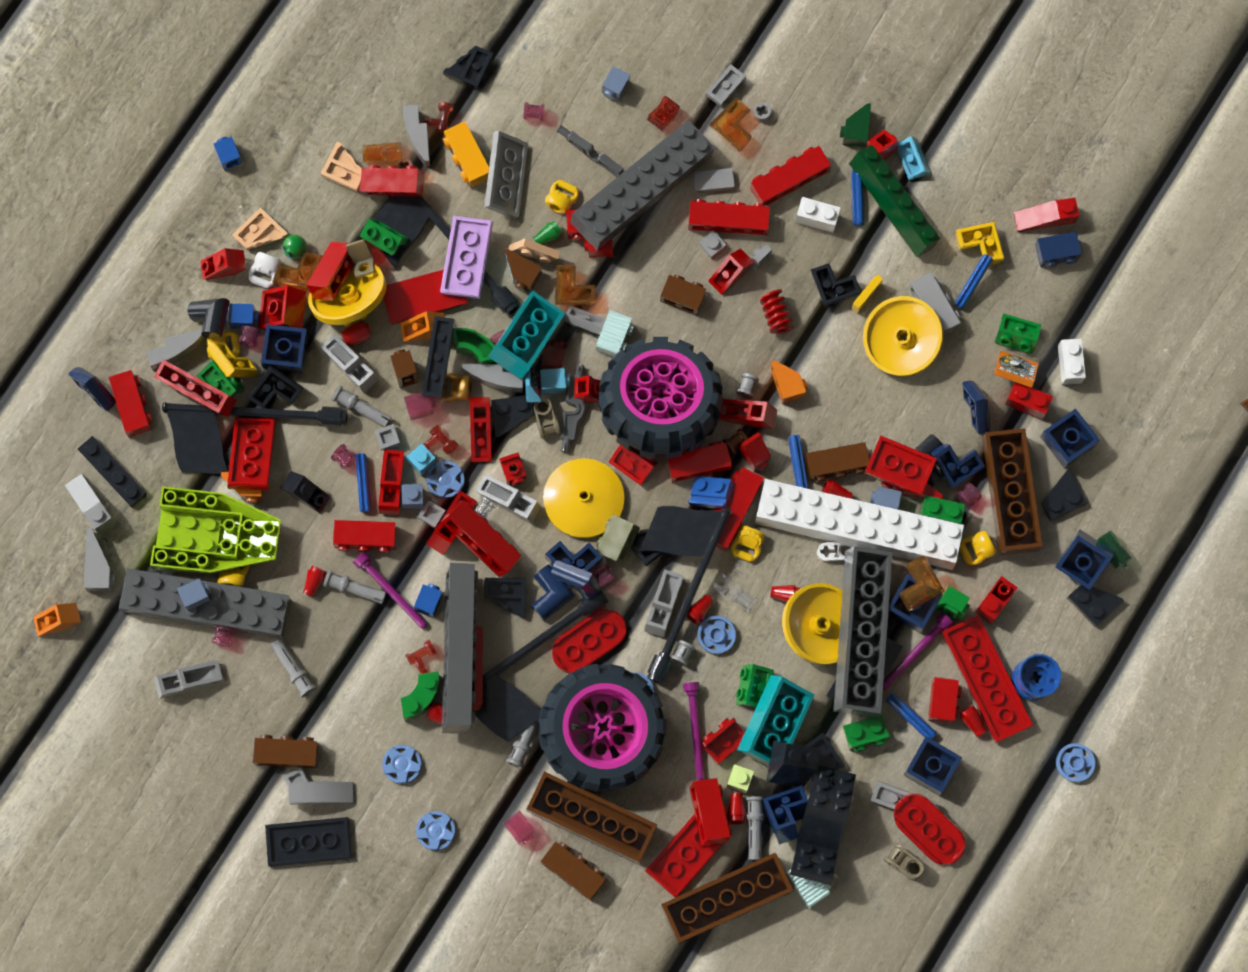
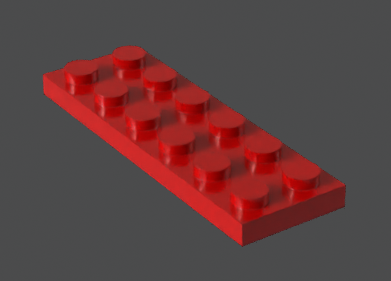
(987, 679)

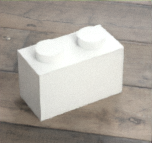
(817, 214)
(1071, 361)

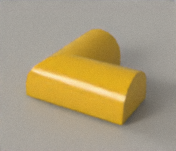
(983, 236)
(230, 364)

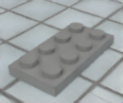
(506, 174)

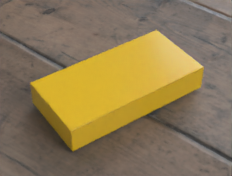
(867, 293)

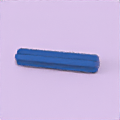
(857, 199)
(973, 281)
(797, 461)
(363, 483)
(910, 716)

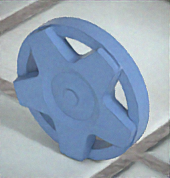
(445, 479)
(716, 635)
(1075, 762)
(401, 764)
(435, 830)

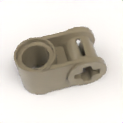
(546, 421)
(903, 861)

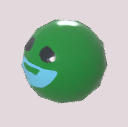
(294, 246)

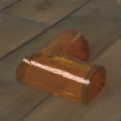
(728, 126)
(387, 152)
(298, 276)
(568, 292)
(926, 584)

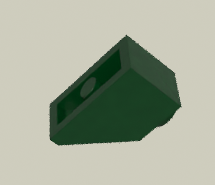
(856, 127)

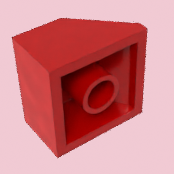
(282, 307)

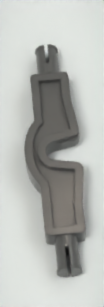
(588, 150)
(571, 418)

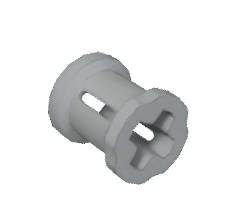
(747, 386)
(682, 653)

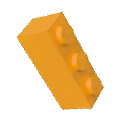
(466, 154)

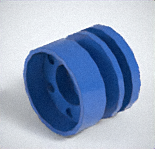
(1038, 666)

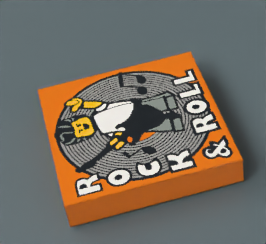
(1016, 368)

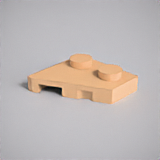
(342, 169)
(258, 231)
(534, 250)

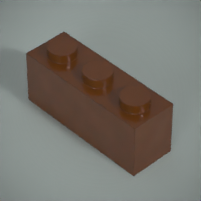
(837, 462)
(285, 752)
(573, 870)

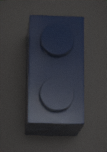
(1058, 249)

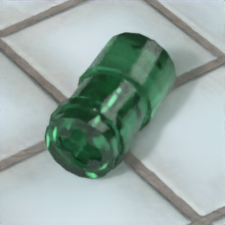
(1120, 555)

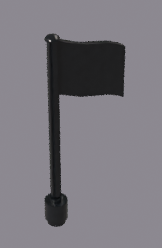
(408, 217)
(200, 441)
(682, 533)
(504, 706)

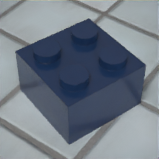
(284, 348)
(1070, 438)
(1084, 559)
(916, 617)
(932, 766)

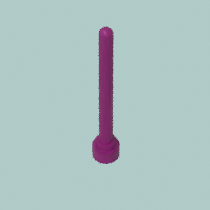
(364, 563)
(943, 622)
(691, 690)

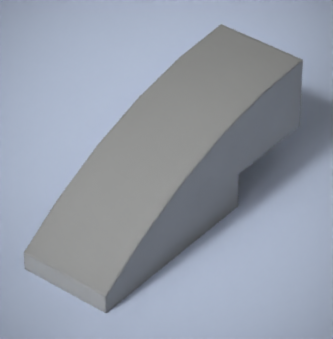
(417, 133)
(175, 349)
(349, 363)
(494, 377)
(509, 498)
(663, 603)
(187, 679)
(320, 793)

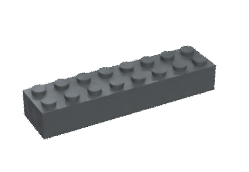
(642, 185)
(229, 606)
(863, 632)
(458, 648)

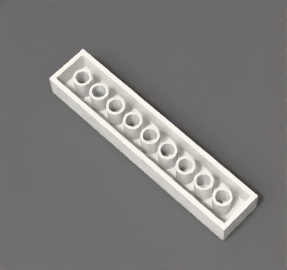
(858, 523)

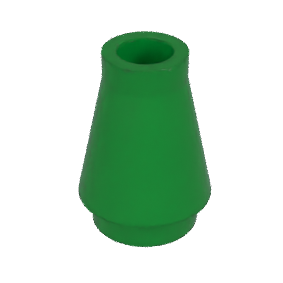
(548, 234)

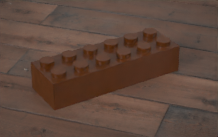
(1012, 492)
(591, 817)
(726, 898)

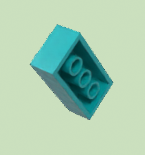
(526, 335)
(775, 718)

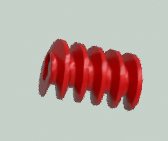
(775, 313)

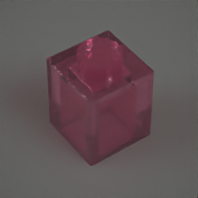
(419, 406)
(519, 828)

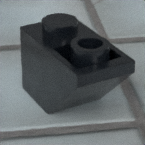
(305, 491)

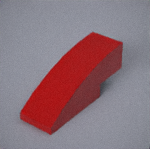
(391, 482)

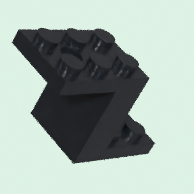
(823, 825)

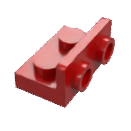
(632, 464)

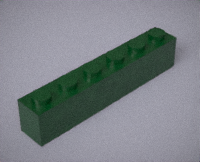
(894, 201)

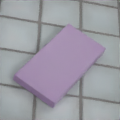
(466, 257)

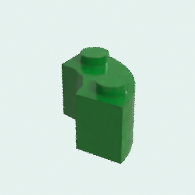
(473, 344)
(421, 697)

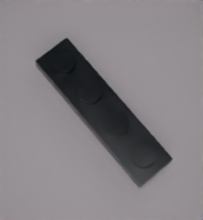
(438, 357)
(112, 471)

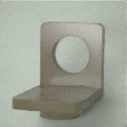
(361, 256)

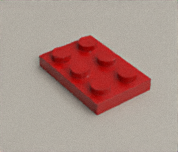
(900, 465)

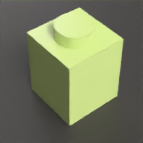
(740, 779)

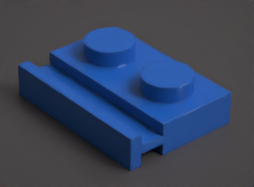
(710, 492)

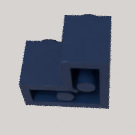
(585, 559)
(784, 810)

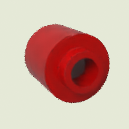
(356, 333)

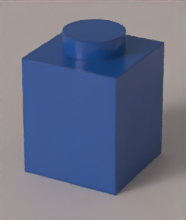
(227, 152)
(242, 315)
(428, 600)

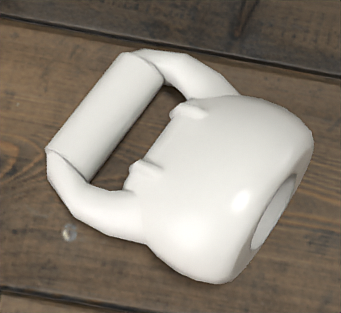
(265, 264)

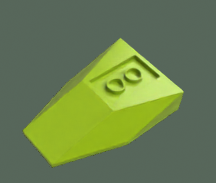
(211, 532)

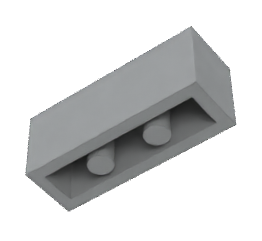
(928, 290)

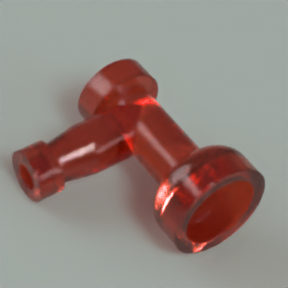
(441, 124)
(437, 435)
(415, 657)

